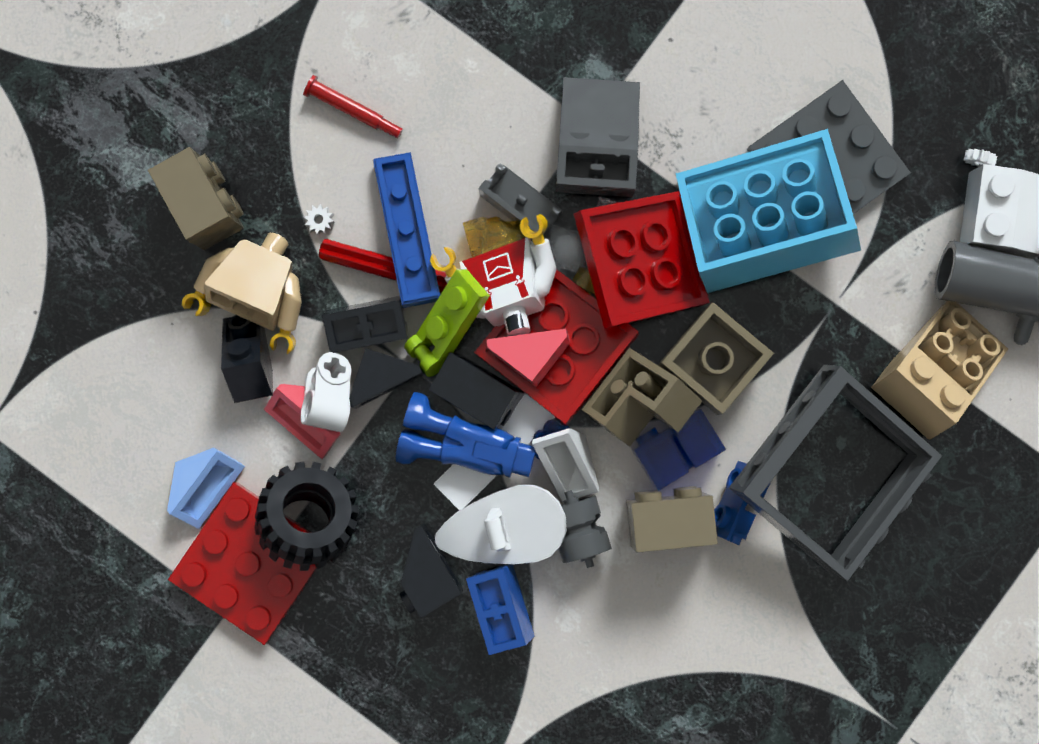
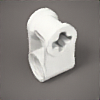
(327, 393)

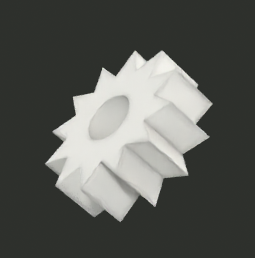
(980, 157)
(315, 213)

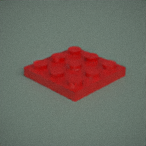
(640, 259)
(585, 360)
(233, 572)

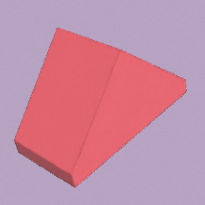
(531, 353)

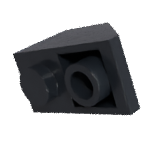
(246, 359)

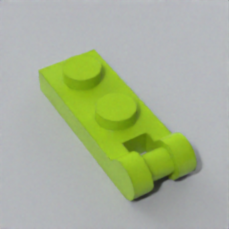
(447, 321)

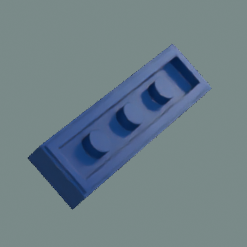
(406, 230)

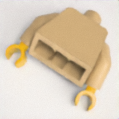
(253, 285)

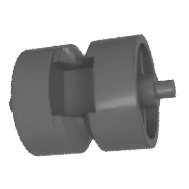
(583, 536)

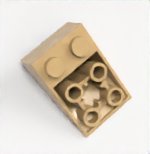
(940, 370)

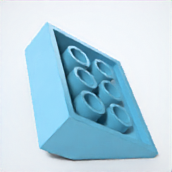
(768, 211)

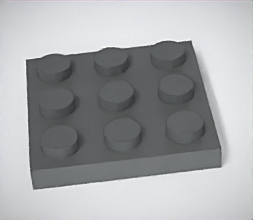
(862, 151)

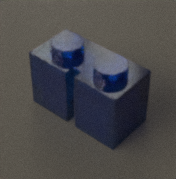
(672, 453)

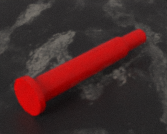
(350, 107)

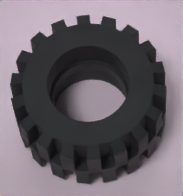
(313, 486)

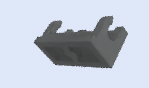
(518, 199)

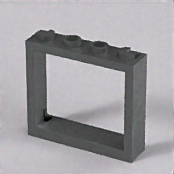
(790, 432)

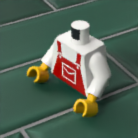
(513, 276)

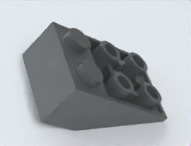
(598, 137)

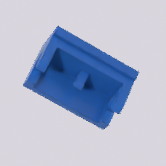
(500, 609)

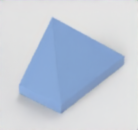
(200, 485)

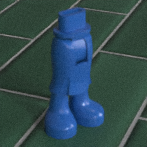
(463, 442)

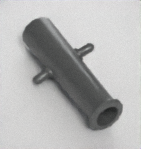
(991, 281)

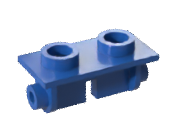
(730, 515)

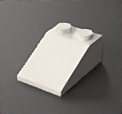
(1002, 210)

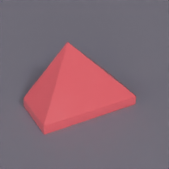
(286, 409)

